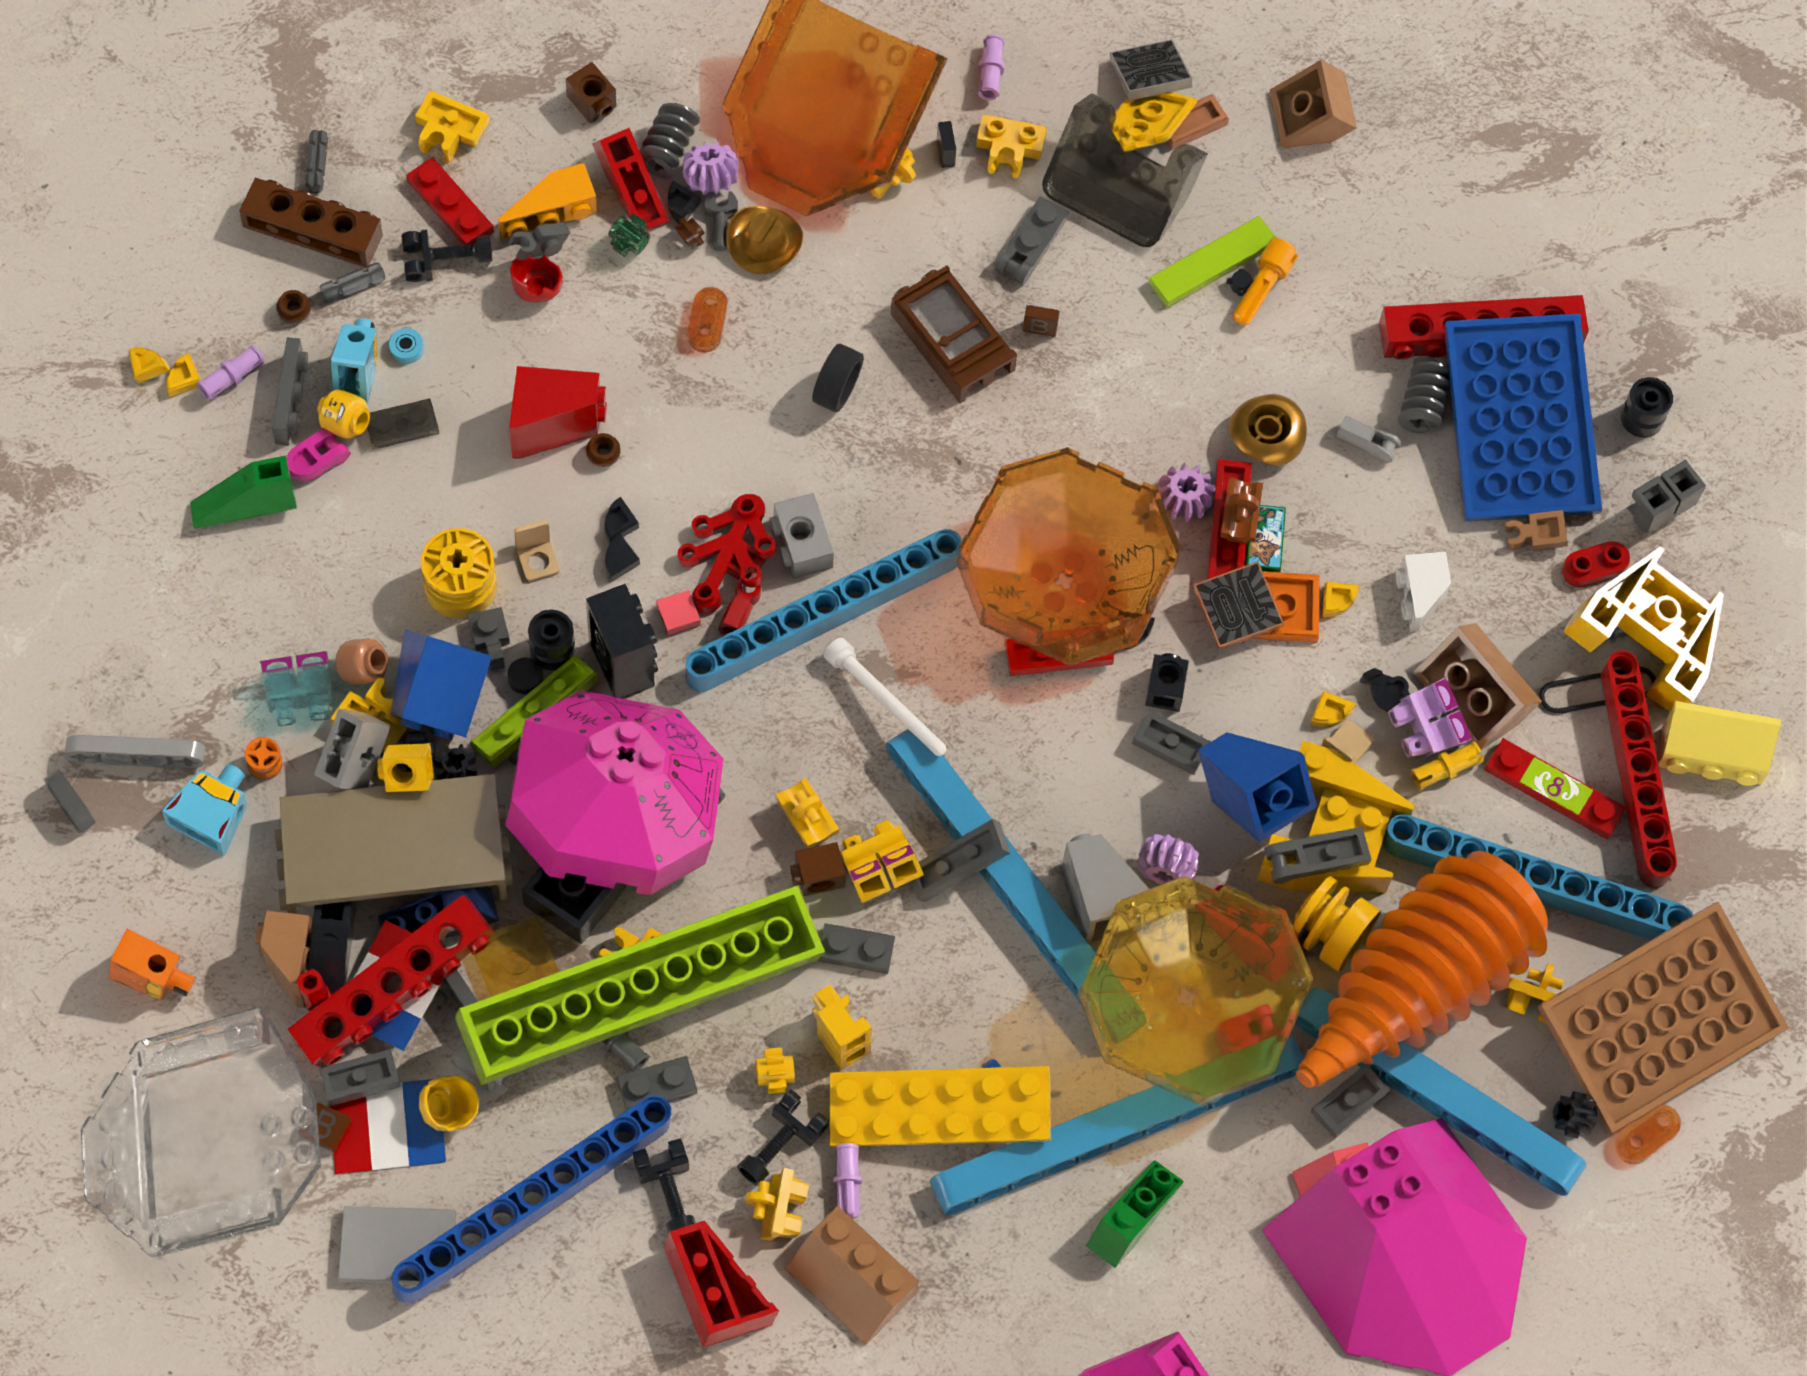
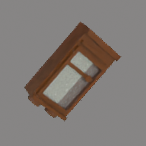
(951, 332)

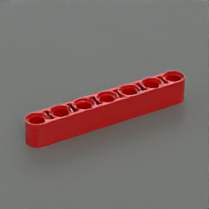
(1635, 783)

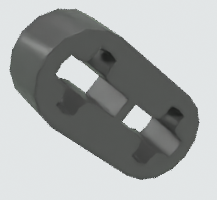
(69, 801)

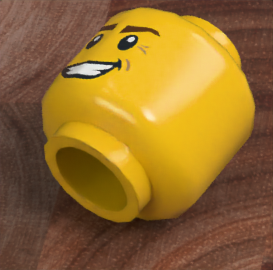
(343, 413)

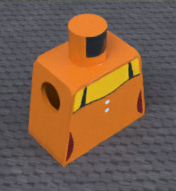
(138, 958)

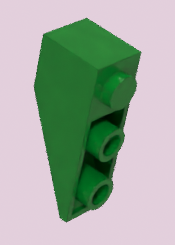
(251, 492)
(1133, 1213)

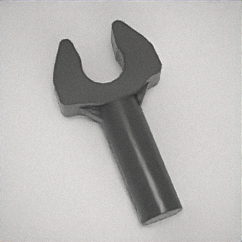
(720, 217)

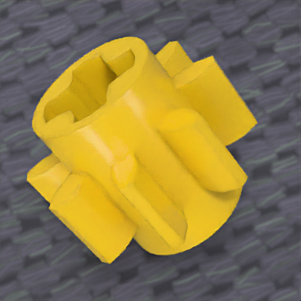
(774, 1070)

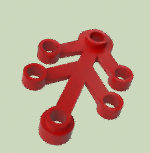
(728, 547)

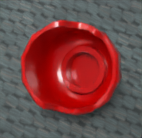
(536, 279)

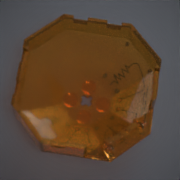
(1077, 521)

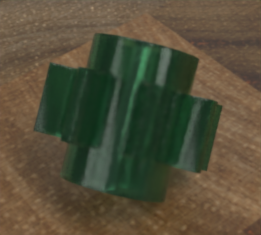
(629, 235)

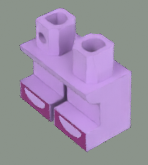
(1432, 736)

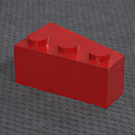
(714, 1287)

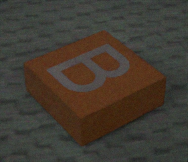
(1041, 320)
(331, 1126)

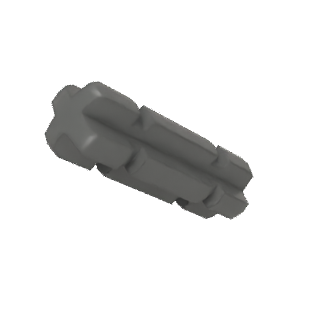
(316, 161)
(352, 282)

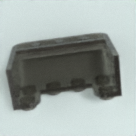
(1116, 186)

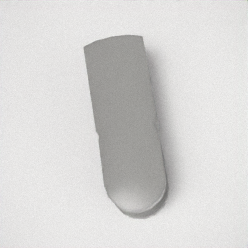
(1363, 436)

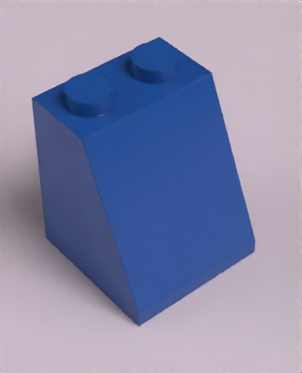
(438, 684)
(1257, 783)

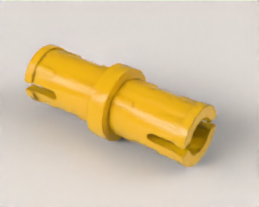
(1447, 765)

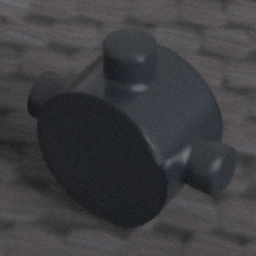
(1240, 282)

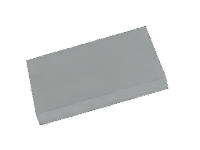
(382, 1237)

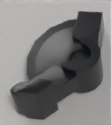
(1385, 690)

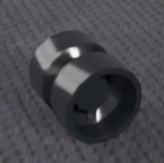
(1646, 407)
(551, 639)

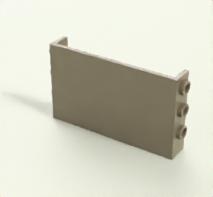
(391, 842)

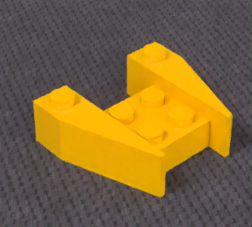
(1660, 617)
(1347, 801)

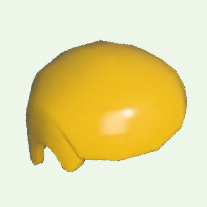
(448, 1103)

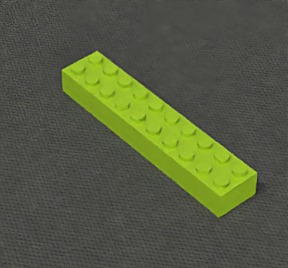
(638, 985)

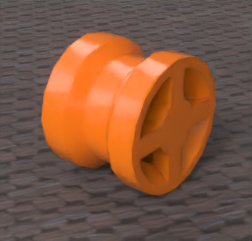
(258, 752)

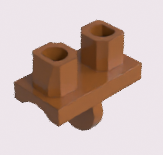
(1241, 511)

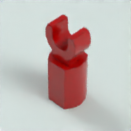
(739, 609)
(312, 988)

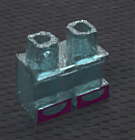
(314, 688)

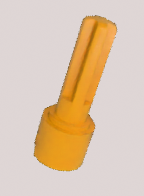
(1273, 265)

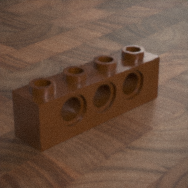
(355, 246)

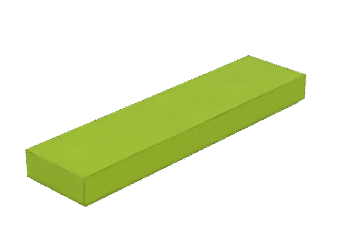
(1211, 261)
(504, 734)

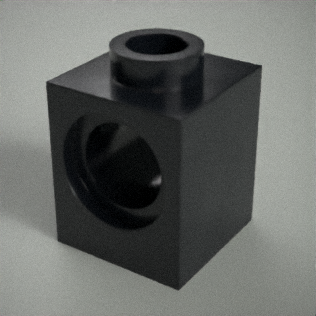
(1167, 695)

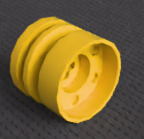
(463, 589)
(1334, 923)

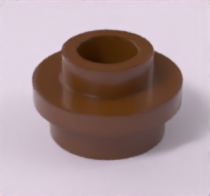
(690, 232)
(293, 298)
(603, 441)

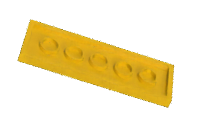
(940, 1106)

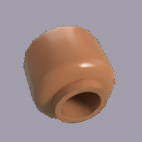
(361, 661)

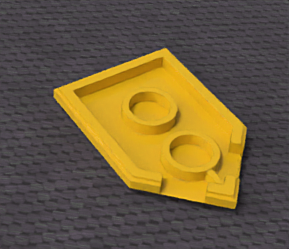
(1150, 119)

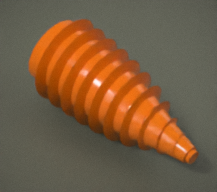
(1429, 962)

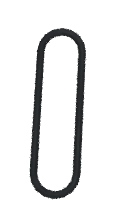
(1579, 679)

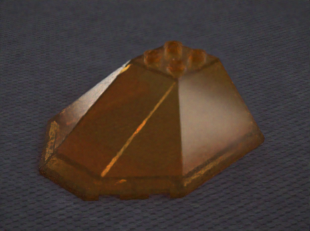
(825, 104)

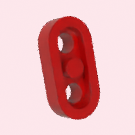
(1598, 564)

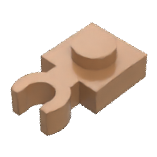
(1544, 530)

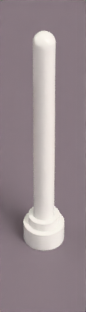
(841, 655)

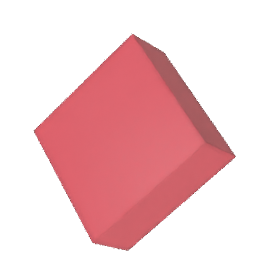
(678, 613)

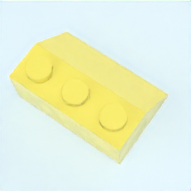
(1718, 743)

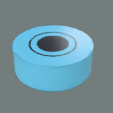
(406, 346)

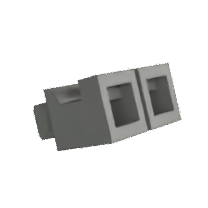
(1666, 496)

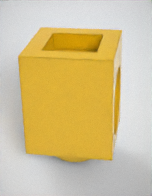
(417, 757)

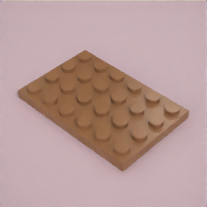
(1663, 1017)

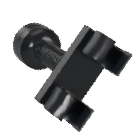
(416, 241)
(755, 1167)
(665, 1173)

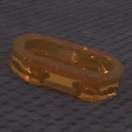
(708, 317)
(1650, 1134)

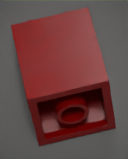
(554, 409)

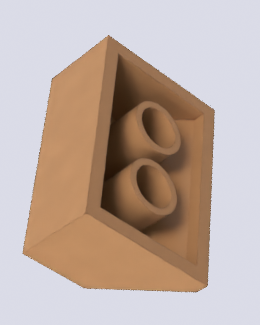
(1482, 681)
(852, 1275)

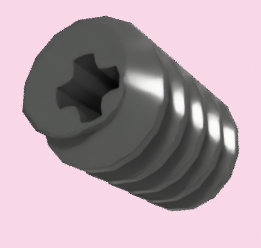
(667, 138)
(1425, 395)

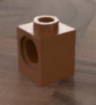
(588, 81)
(818, 869)

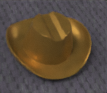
(763, 239)
(1269, 429)

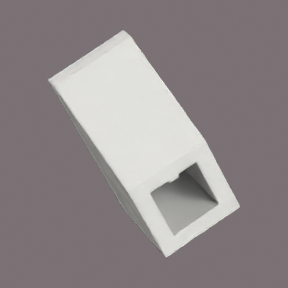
(1424, 584)

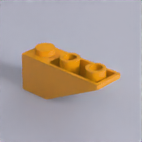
(556, 199)

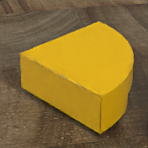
(147, 364)
(182, 376)
(1337, 598)
(1331, 710)

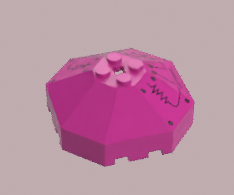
(612, 817)

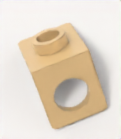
(534, 540)
(1349, 741)

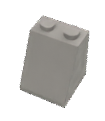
(1096, 882)

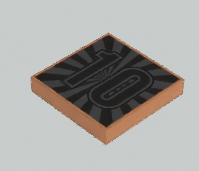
(1238, 605)

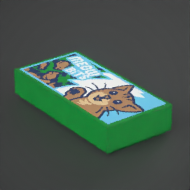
(1269, 539)

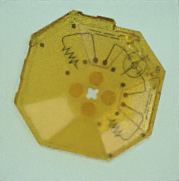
(1211, 942)

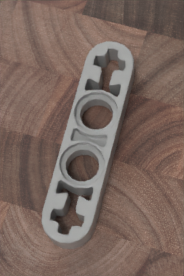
(134, 751)

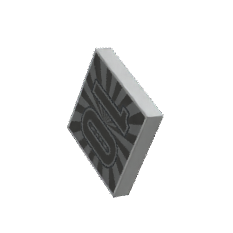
(1150, 69)

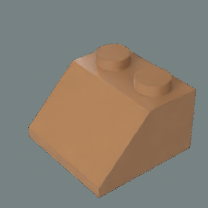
(1313, 106)
(286, 949)

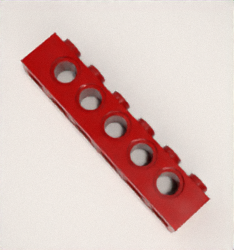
(1429, 319)
(312, 1029)

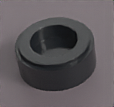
(524, 675)

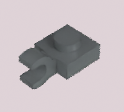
(542, 241)
(489, 633)

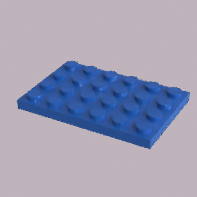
(1522, 417)

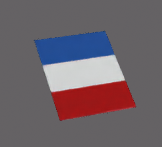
(401, 1028)
(387, 1132)

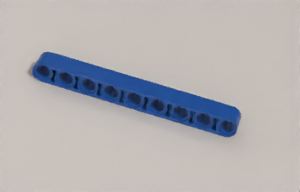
(525, 1214)

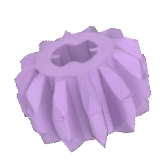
(710, 168)
(1198, 490)
(1167, 859)

